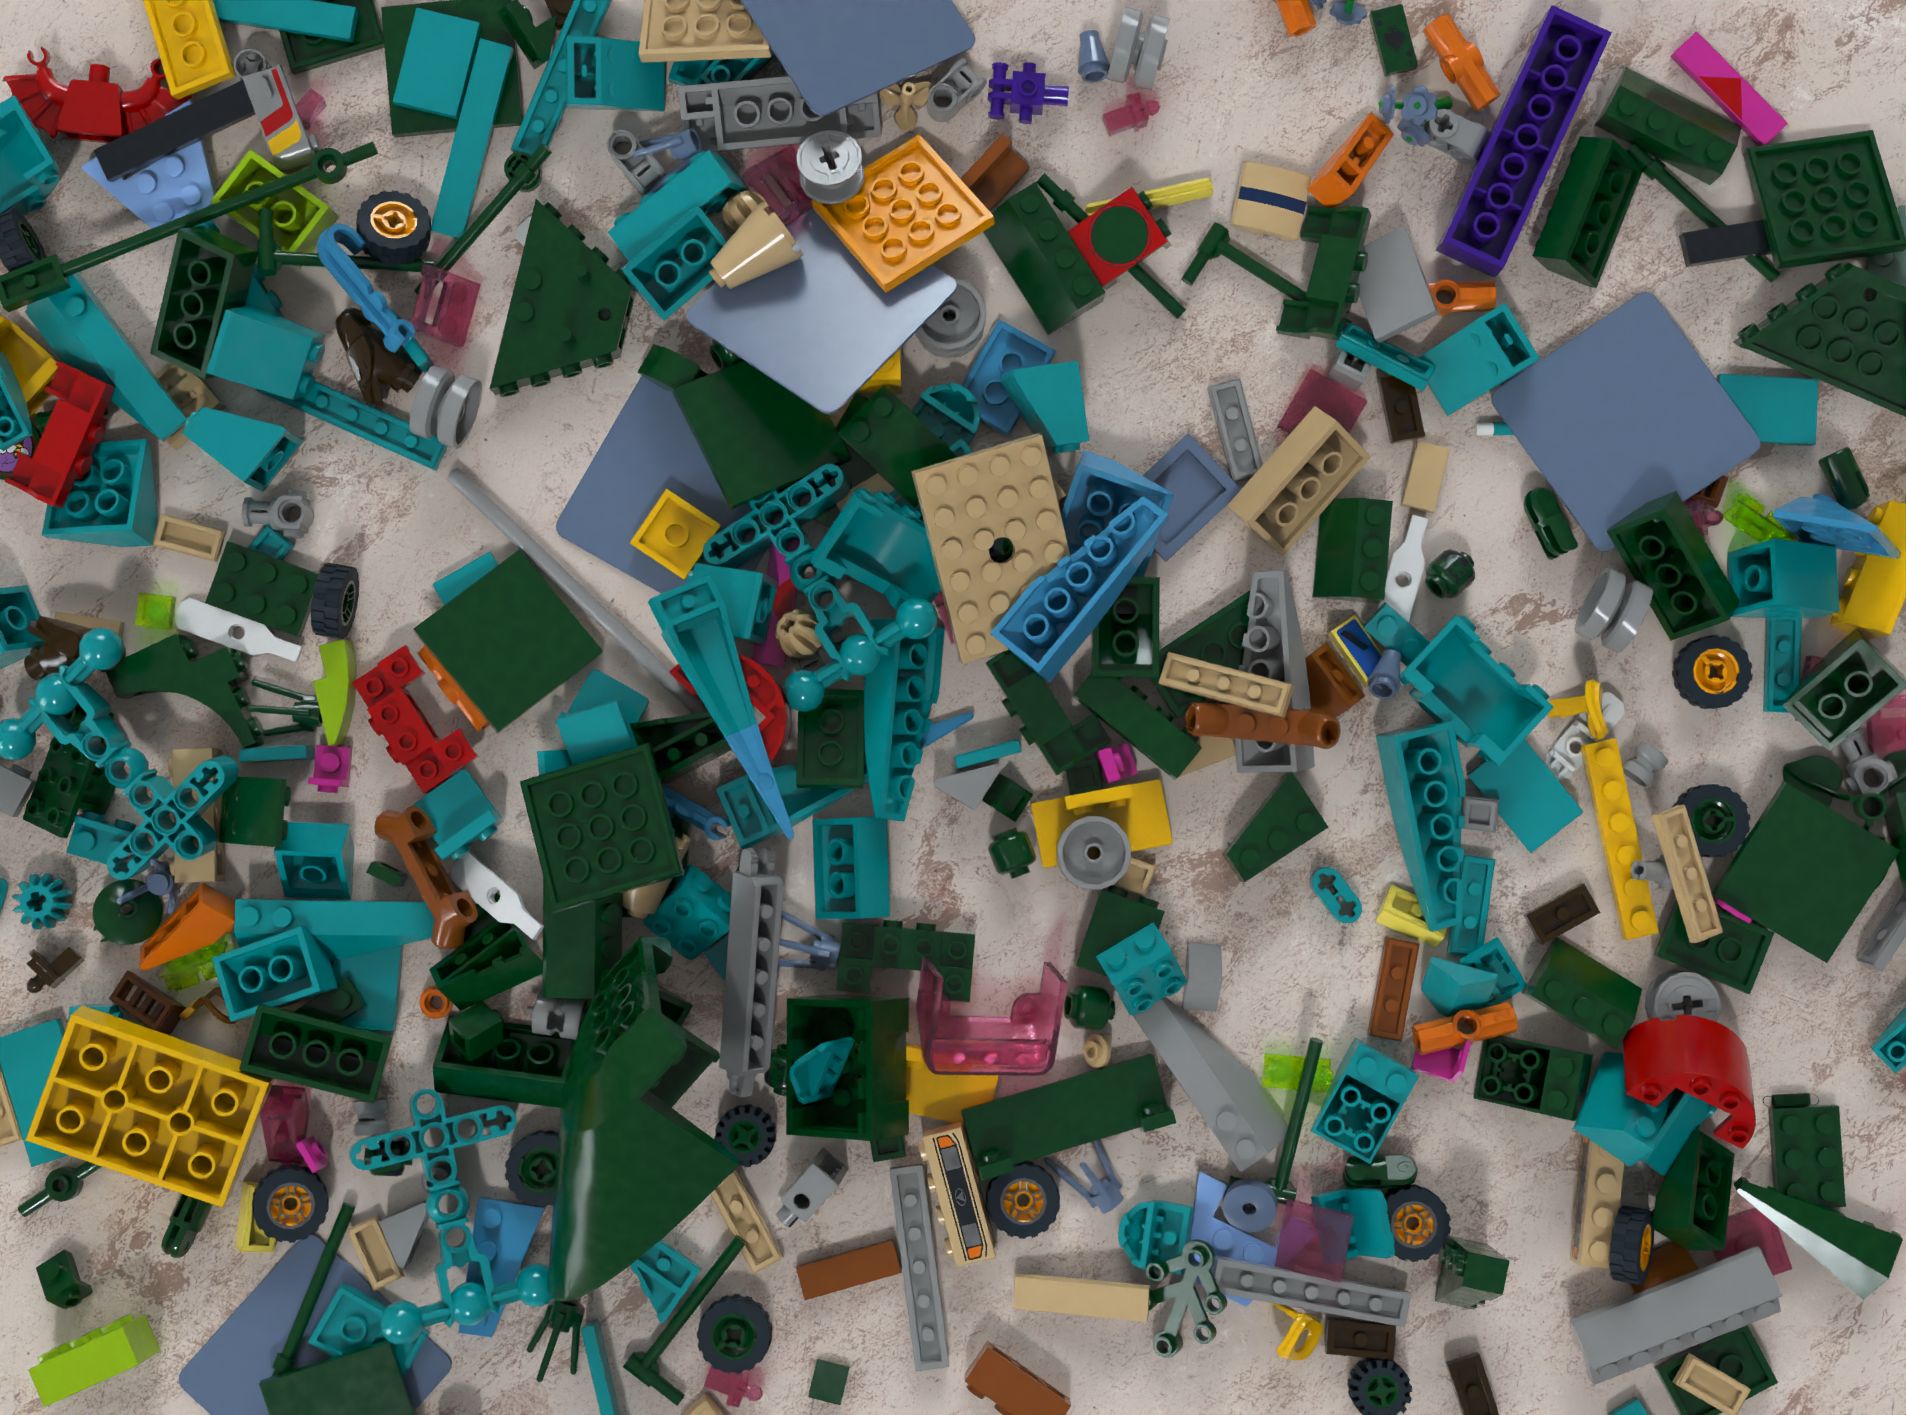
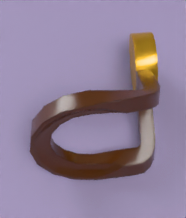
(204, 1000)

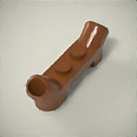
(1298, 727)
(450, 909)

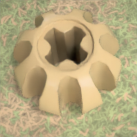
(739, 208)
(797, 634)

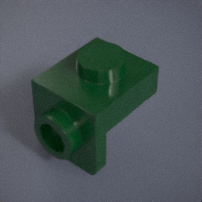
(62, 1281)

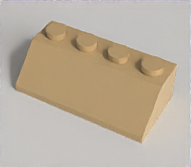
(1299, 480)

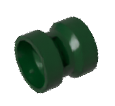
(511, 164)

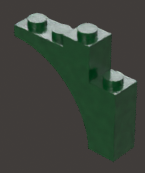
(210, 680)

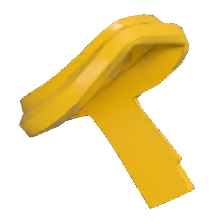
(1588, 703)
(1302, 1322)

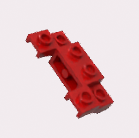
(67, 439)
(406, 727)

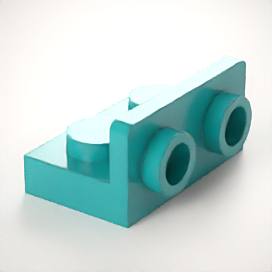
(97, 838)

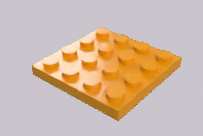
(906, 214)

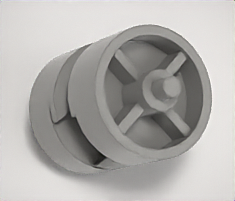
(558, 1015)

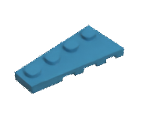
(503, 1234)

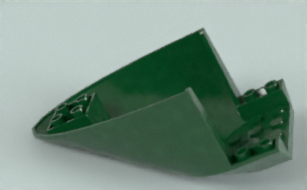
(623, 1154)

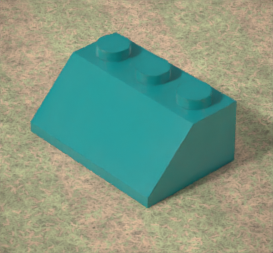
(676, 263)
(851, 868)
(273, 973)
(1682, 1117)
(1616, 1119)

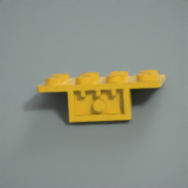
(1134, 807)
(943, 1095)

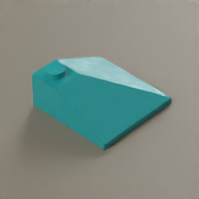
(112, 500)

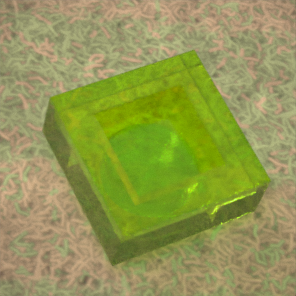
(155, 611)

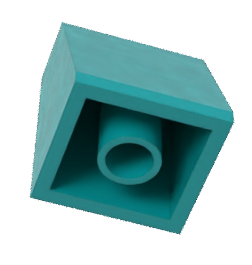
(266, 352)
(1050, 403)
(243, 445)
(1784, 579)
(747, 598)
(16, 612)

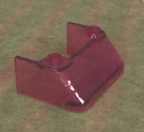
(990, 1045)

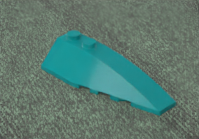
(91, 341)
(896, 717)
(1426, 804)
(338, 926)

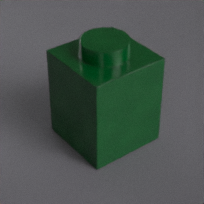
(476, 1030)

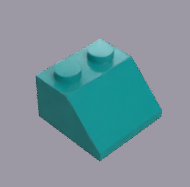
(316, 861)

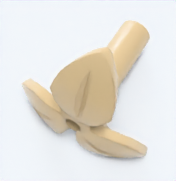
(910, 94)

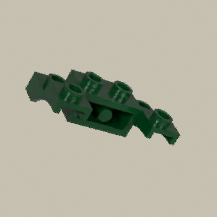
(1334, 273)
(1043, 716)
(904, 948)

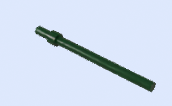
(1655, 170)
(524, 174)
(1065, 202)
(285, 1361)

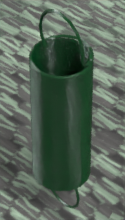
(1791, 1100)

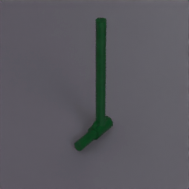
(1216, 244)
(271, 256)
(1280, 1184)
(643, 1364)

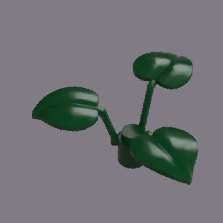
(1821, 778)

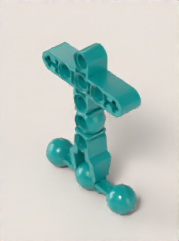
(858, 653)
(59, 695)
(469, 1301)

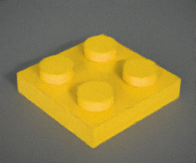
(675, 534)

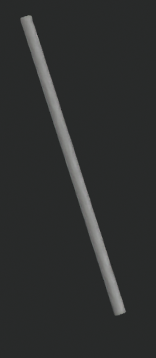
(574, 590)

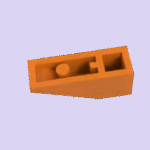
(1350, 162)
(191, 927)

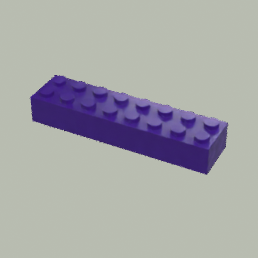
(1523, 141)

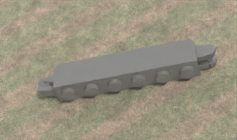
(751, 970)

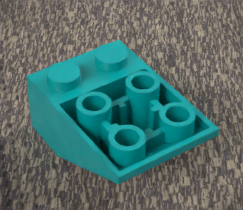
(610, 76)
(1478, 359)
(1363, 1100)

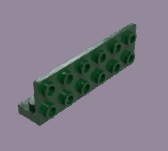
(1066, 1115)

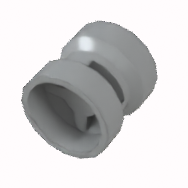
(249, 62)
(1646, 762)
(371, 1110)

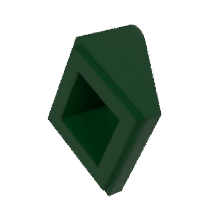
(1007, 797)
(828, 1382)

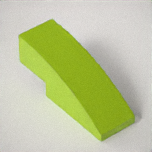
(336, 691)

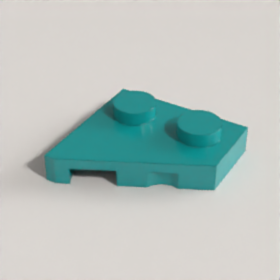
(664, 1277)

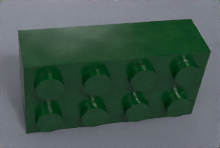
(202, 282)

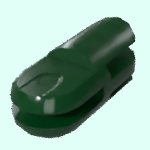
(1549, 523)
(1383, 1172)
(185, 1223)

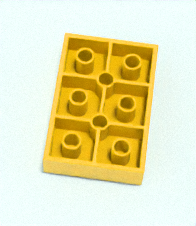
(149, 1106)

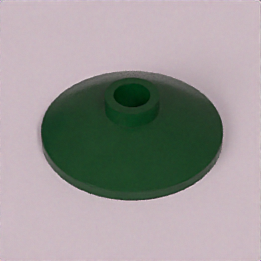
(126, 928)

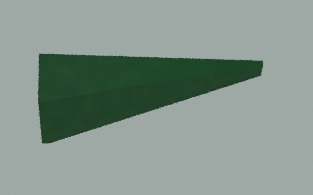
(1847, 1248)

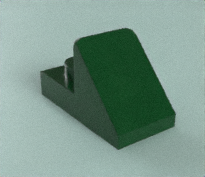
(532, 40)

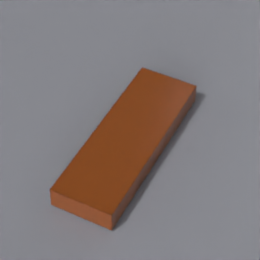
(1393, 989)
(848, 1269)

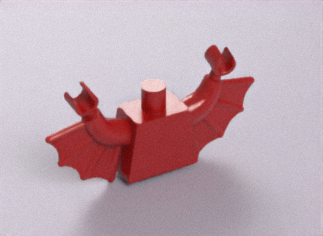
(91, 108)

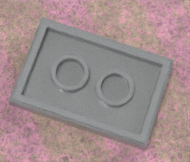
(1394, 286)

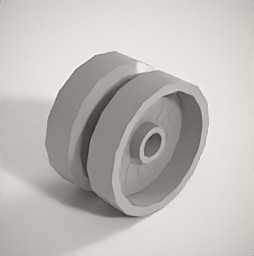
(1139, 48)
(962, 334)
(445, 406)
(1613, 610)
(1112, 847)

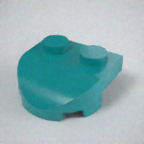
(949, 412)
(1155, 1232)

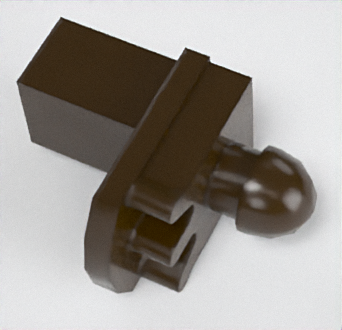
(53, 973)

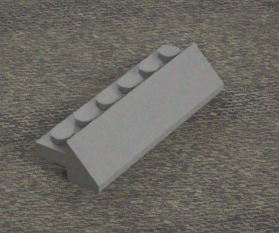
(766, 115)
(1676, 1315)

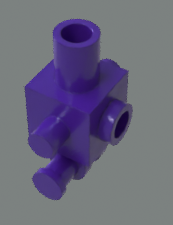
(1026, 95)

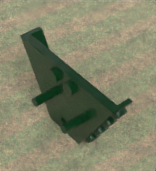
(557, 307)
(1841, 335)

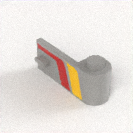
(280, 120)

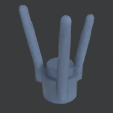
(681, 145)
(159, 883)
(823, 952)
(1104, 1193)

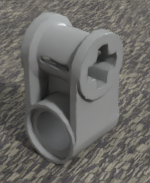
(959, 87)
(1458, 136)
(639, 170)

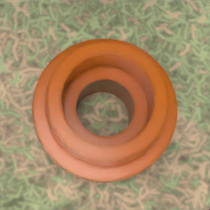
(427, 1006)

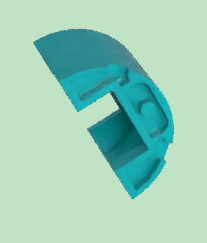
(26, 163)
(880, 548)
(1464, 685)

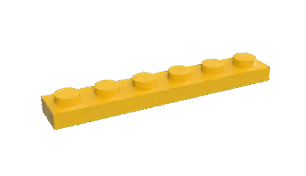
(1618, 837)

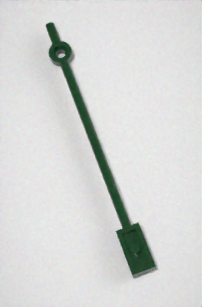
(51, 275)
(330, 1006)

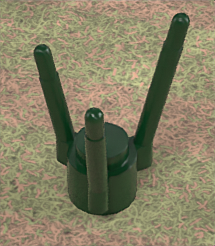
(304, 712)
(562, 1317)

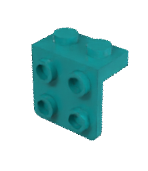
(602, 689)
(459, 815)
(692, 914)
(1142, 969)
(1371, 1227)

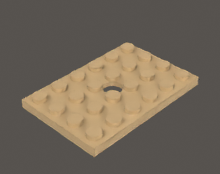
(968, 507)

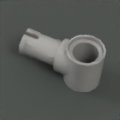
(1652, 871)

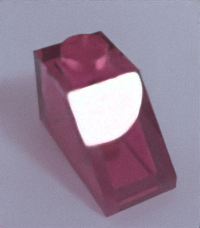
(285, 1123)

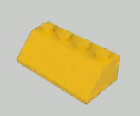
(1875, 583)

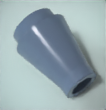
(1092, 59)
(1385, 679)

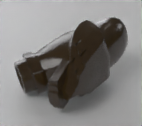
(371, 359)
(59, 649)

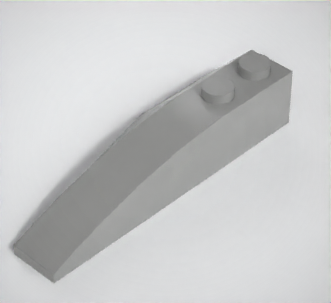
(1275, 652)
(1216, 1084)

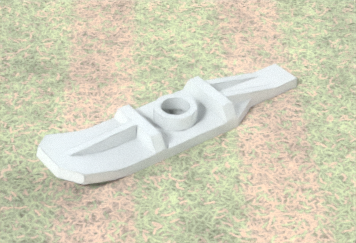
(1406, 561)
(219, 626)
(1560, 758)
(482, 886)

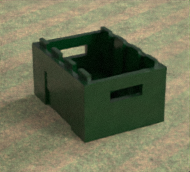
(877, 1103)

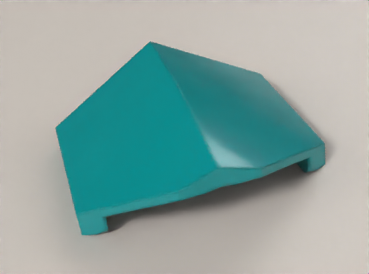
(1495, 959)
(1456, 986)
(819, 1070)

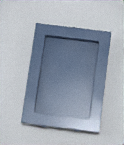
(1199, 493)

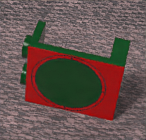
(1119, 236)

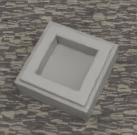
(1481, 812)

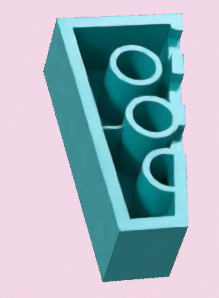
(703, 183)

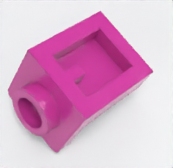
(1117, 763)
(331, 768)

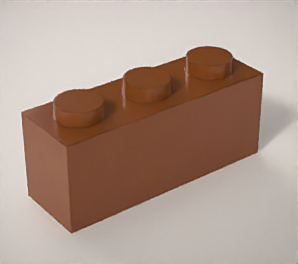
(1012, 1385)

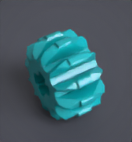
(34, 892)

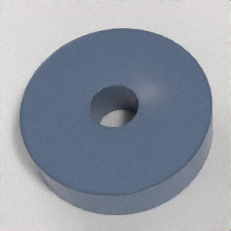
(1247, 1218)

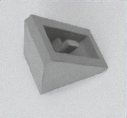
(1349, 370)
(968, 786)
(1202, 977)
(404, 1232)

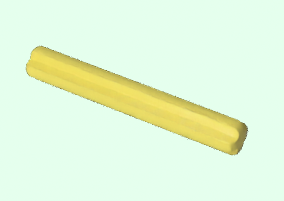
(1168, 195)

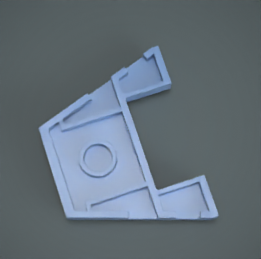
(164, 188)
(1223, 1237)

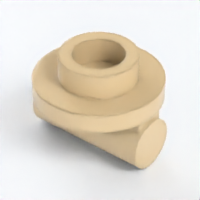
(1098, 1050)

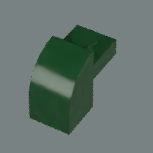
(669, 368)

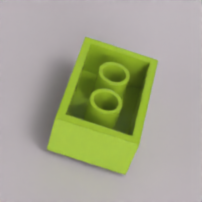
(296, 212)
(93, 1358)

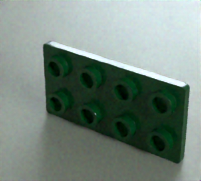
(66, 784)

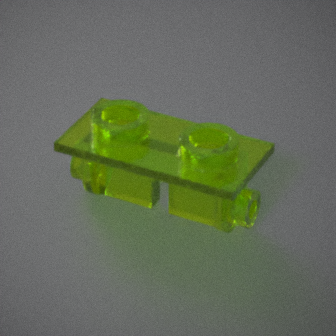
(1748, 517)
(183, 970)
(1285, 1072)

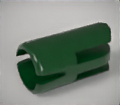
(1845, 478)

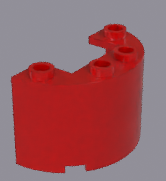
(767, 698)
(1697, 1059)

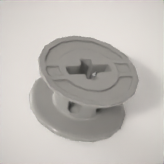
(815, 176)
(1680, 985)

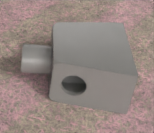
(811, 1188)

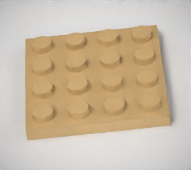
(699, 31)

